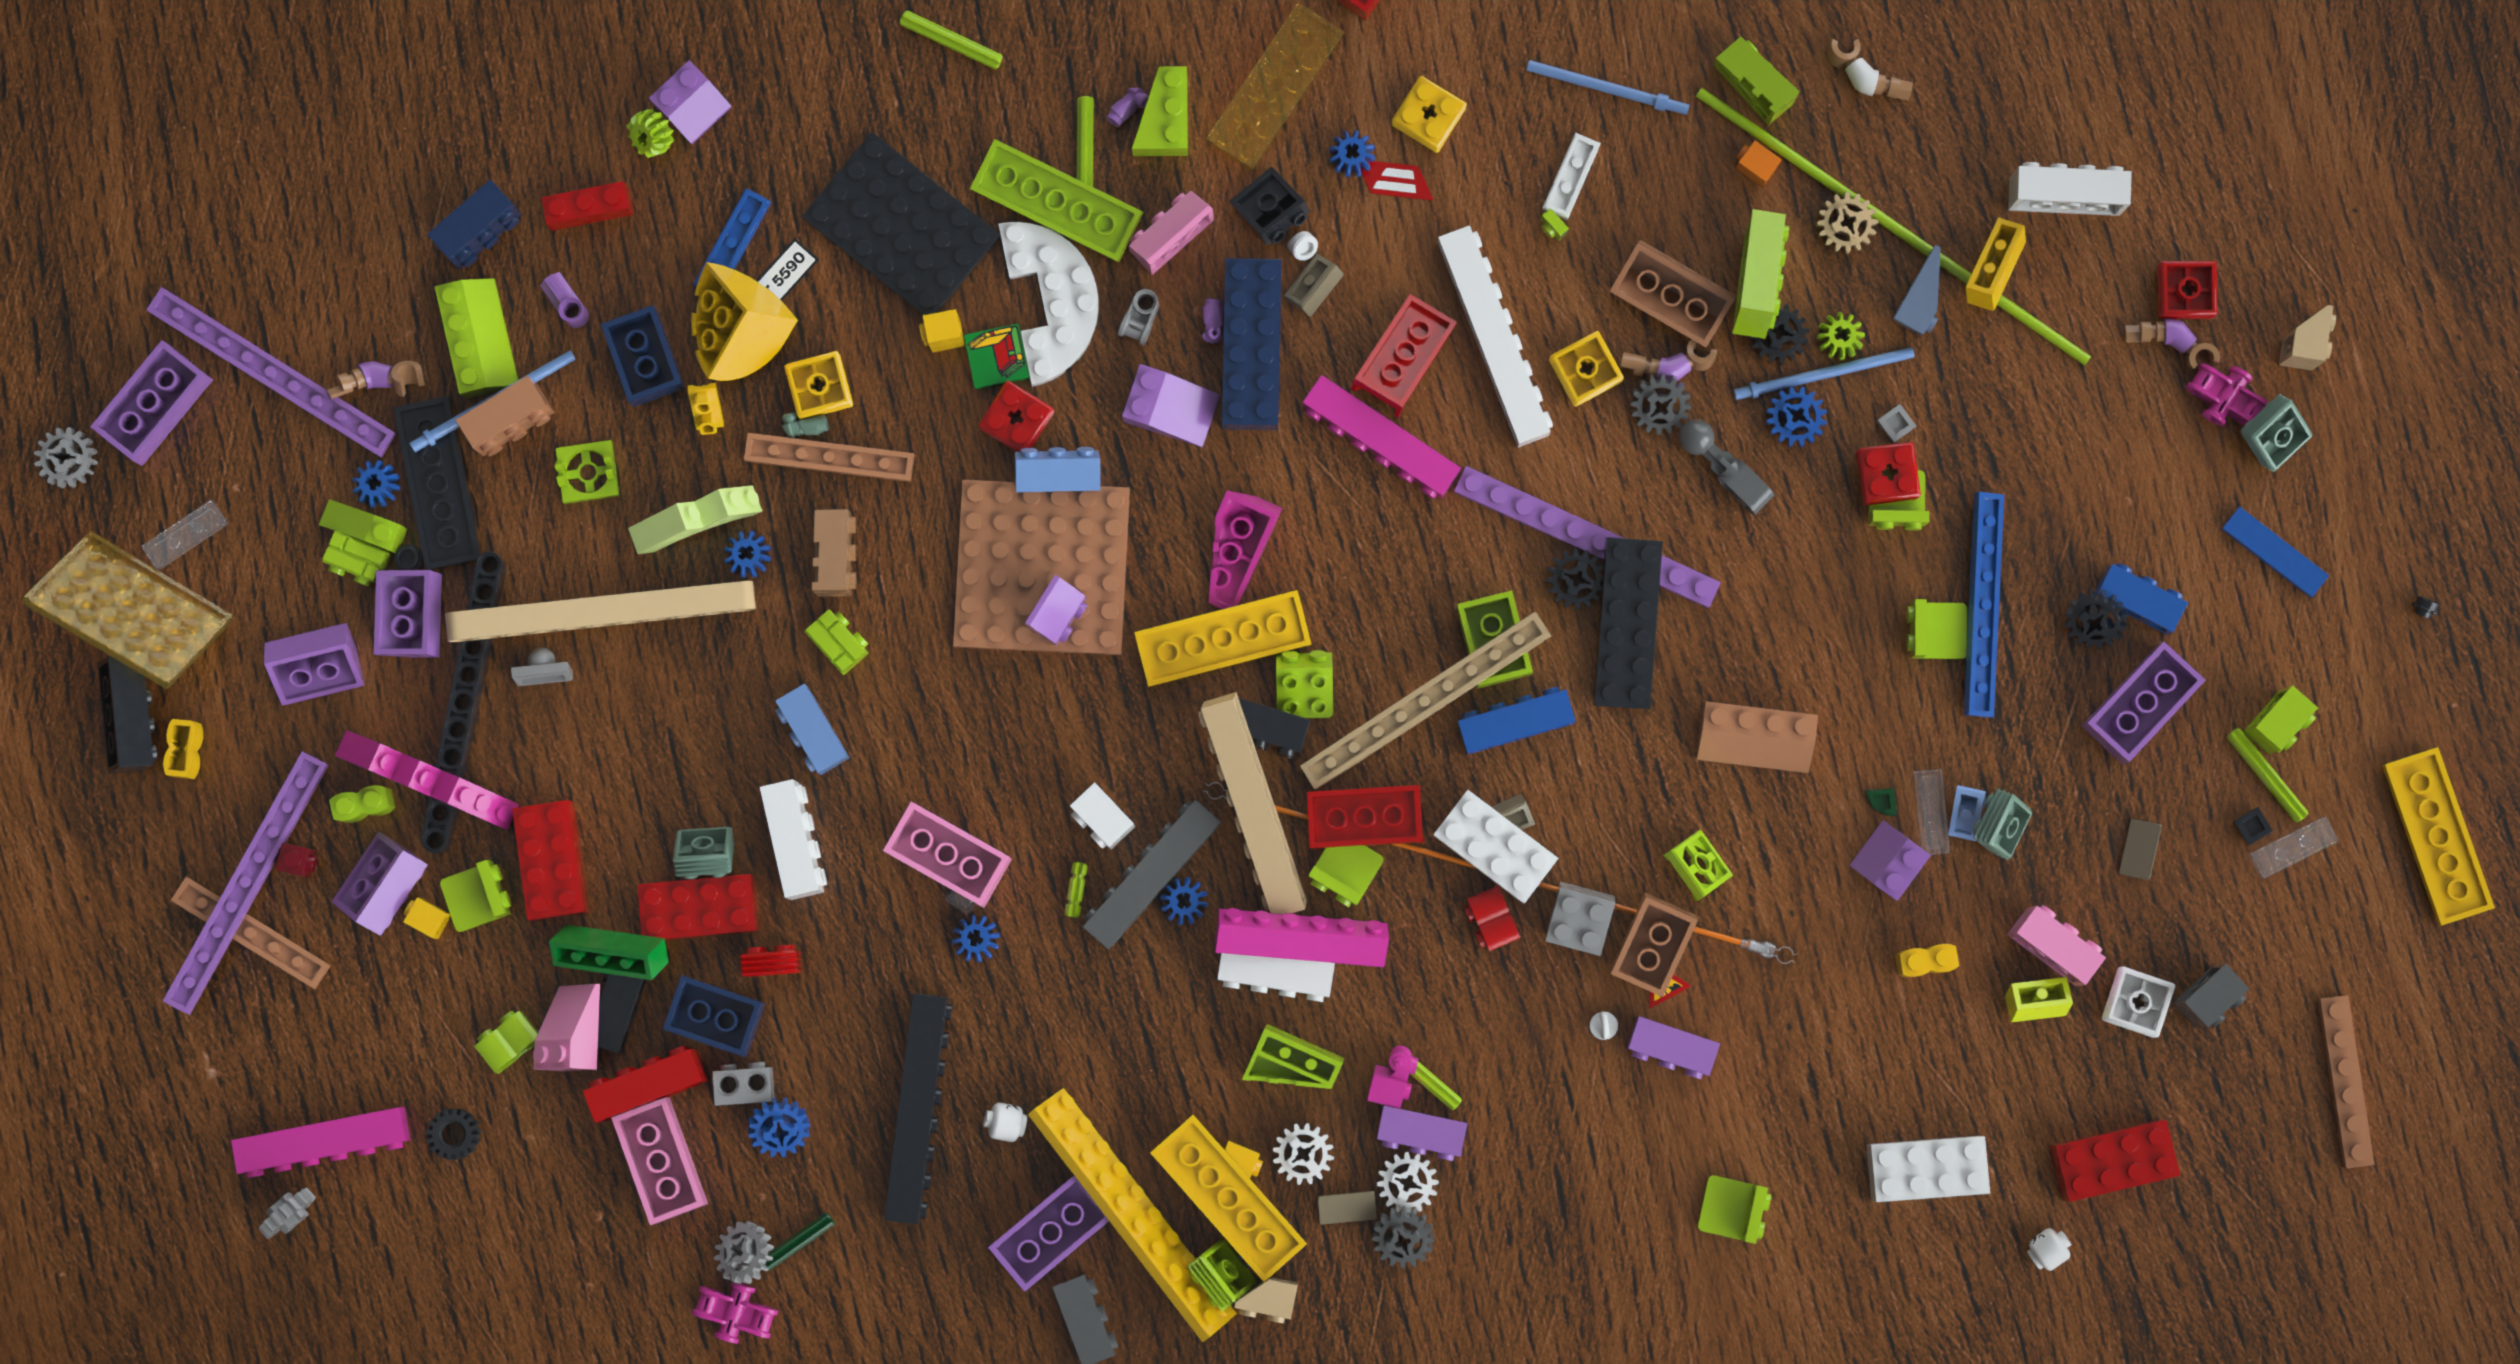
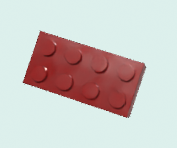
(550, 860)
(698, 907)
(645, 1085)
(2114, 1160)

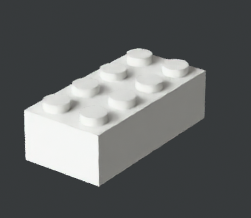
(2069, 189)
(792, 839)
(1495, 846)
(1928, 1168)

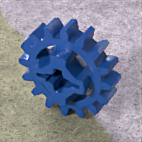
(1805, 423)
(765, 1132)

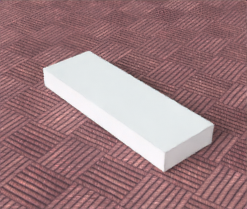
(1571, 175)

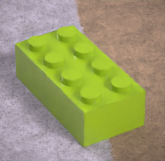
(1760, 274)

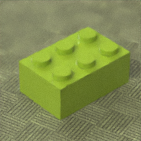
(1485, 620)

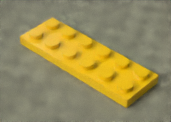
(1222, 638)
(2438, 836)
(1228, 1198)

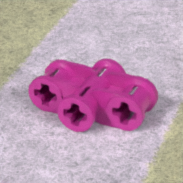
(2219, 391)
(744, 1315)

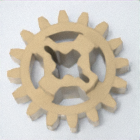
(1852, 235)

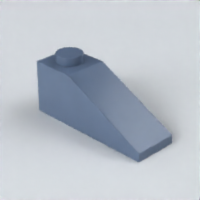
(1921, 300)

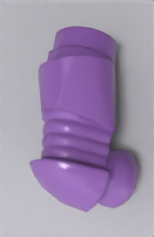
(1127, 106)
(1213, 319)

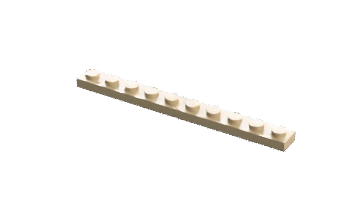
(1425, 700)

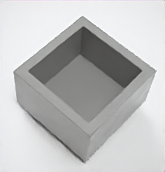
(1580, 918)

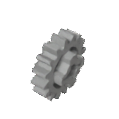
(66, 446)
(287, 1213)
(743, 1252)

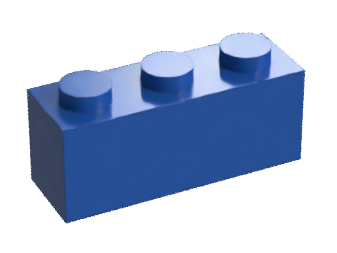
(2143, 598)

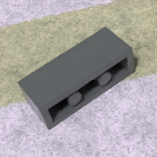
(1085, 1319)

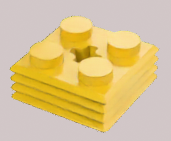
(1427, 96)
(1591, 351)
(803, 376)

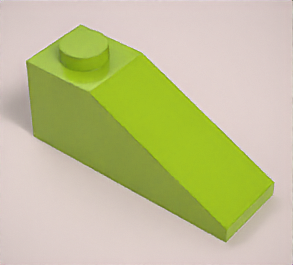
(363, 526)

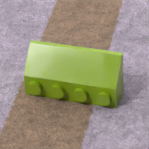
(476, 336)

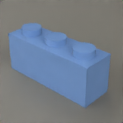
(1057, 470)
(811, 730)

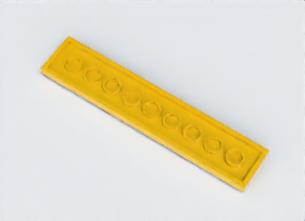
(1128, 1210)

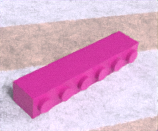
(1380, 437)
(1301, 937)
(321, 1140)

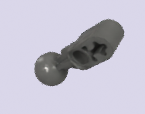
(1733, 474)

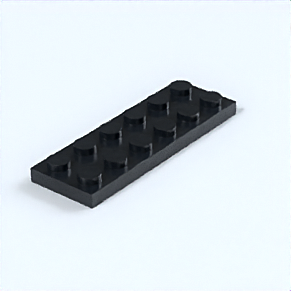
(438, 486)
(1627, 623)

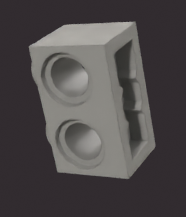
(744, 1092)

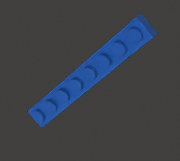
(1983, 605)

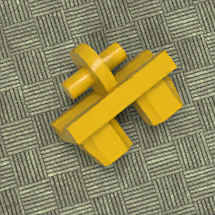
(706, 408)

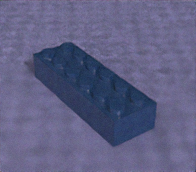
(1251, 344)

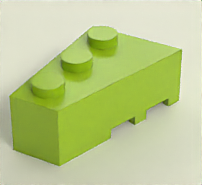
(1756, 80)
(1165, 117)
(1292, 1061)

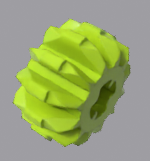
(650, 133)
(1840, 325)

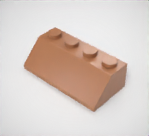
(1673, 293)
(1756, 737)

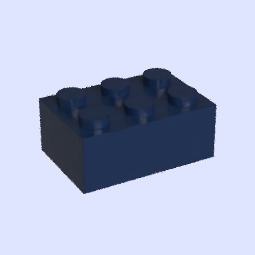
(475, 225)
(643, 356)
(714, 1016)

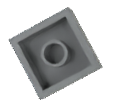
(2211, 996)

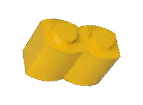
(182, 756)
(1921, 961)

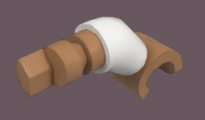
(1863, 76)

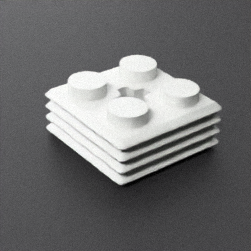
(2154, 993)

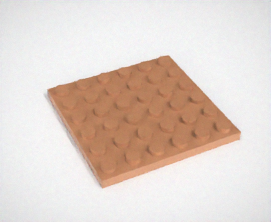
(1015, 548)

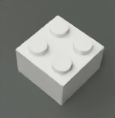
(1102, 816)

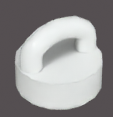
(1303, 245)
(1603, 1025)

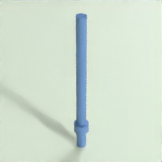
(1660, 101)

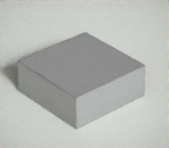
(1896, 423)

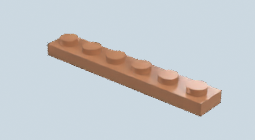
(829, 457)
(256, 936)
(2346, 1081)

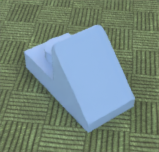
(1966, 811)

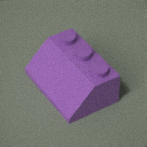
(408, 613)
(313, 664)
(379, 883)

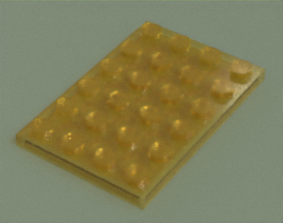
(128, 609)

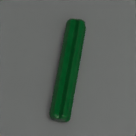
(800, 1240)

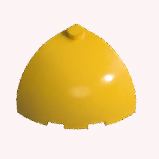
(737, 323)

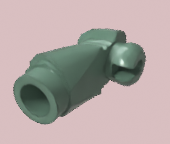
(811, 426)

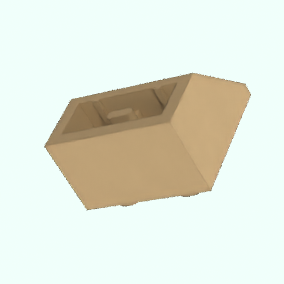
(2308, 343)
(1272, 1297)

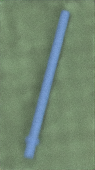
(1755, 390)
(431, 436)

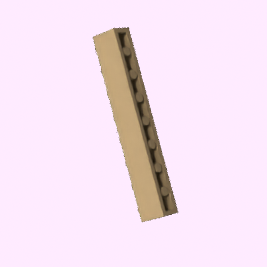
(1253, 804)

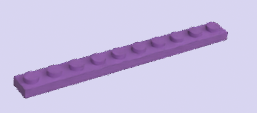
(271, 372)
(1574, 531)
(245, 883)

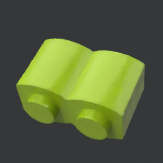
(353, 807)
(507, 1042)

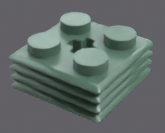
(2276, 432)
(2002, 823)
(703, 852)

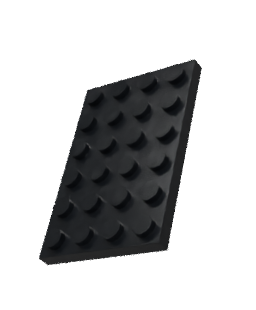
(901, 226)

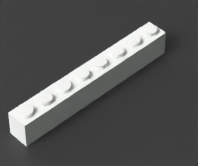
(1494, 336)

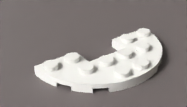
(1066, 292)

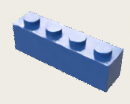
(1515, 721)

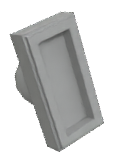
(541, 669)

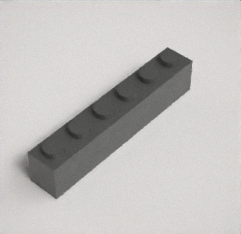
(1152, 874)

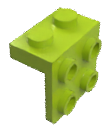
(1901, 513)
(1936, 630)
(1305, 683)
(1346, 872)
(476, 896)
(1734, 1209)

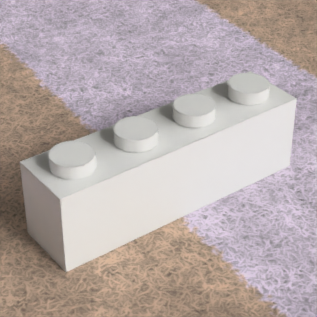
(1277, 973)

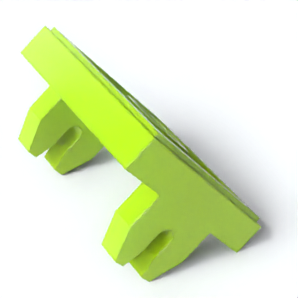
(564, 456)
(1708, 855)

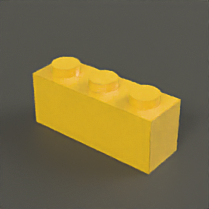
(1995, 264)

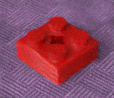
(2200, 277)
(1010, 401)
(1877, 488)
(761, 963)

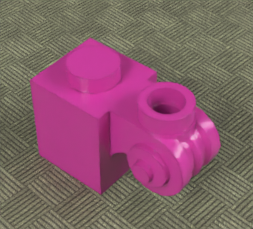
(1391, 1085)

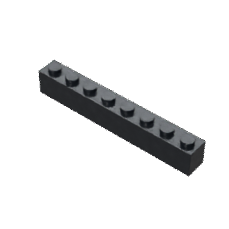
(917, 1109)

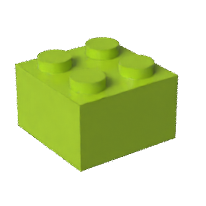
(2280, 720)

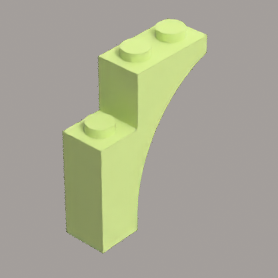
(693, 517)

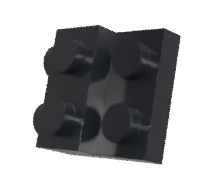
(1270, 207)

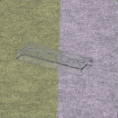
(184, 535)
(1931, 811)
(2293, 847)

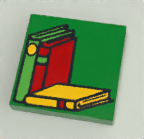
(996, 356)

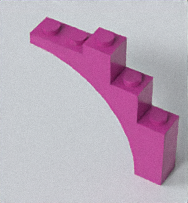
(426, 779)

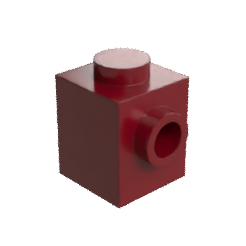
(297, 860)

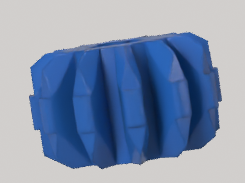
(1340, 154)
(383, 474)
(746, 564)
(1193, 900)
(984, 933)

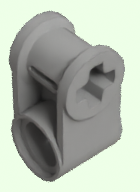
(1139, 318)

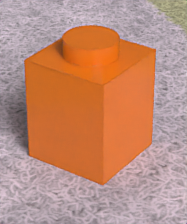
(1757, 163)

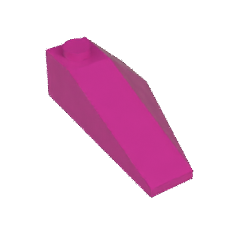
(1240, 538)

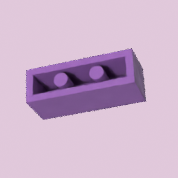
(1672, 1047)
(1421, 1132)

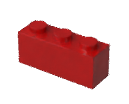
(587, 206)

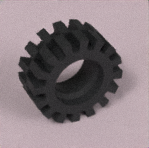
(437, 1140)

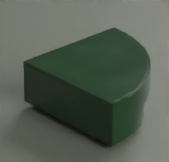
(1882, 801)

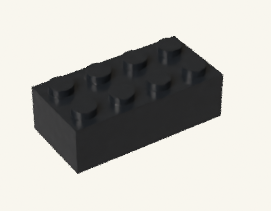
(125, 717)

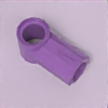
(564, 299)

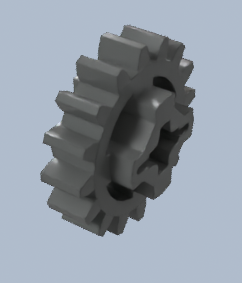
(1666, 395)
(1396, 1246)

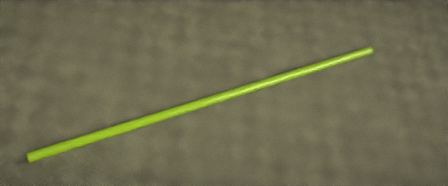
(1886, 221)

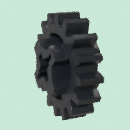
(1789, 337)
(1571, 591)
(2099, 630)

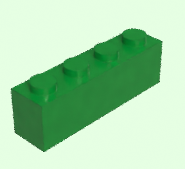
(608, 952)

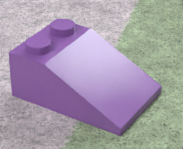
(1170, 406)

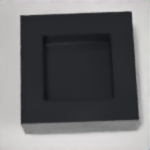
(2252, 826)

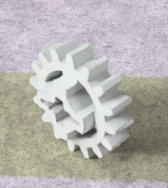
(1314, 1169)
(1412, 1169)

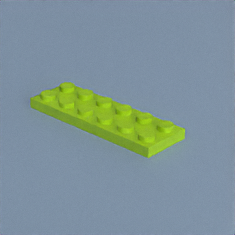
(1056, 200)

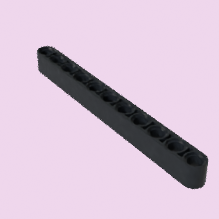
(459, 689)

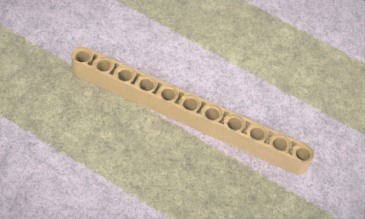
(600, 611)

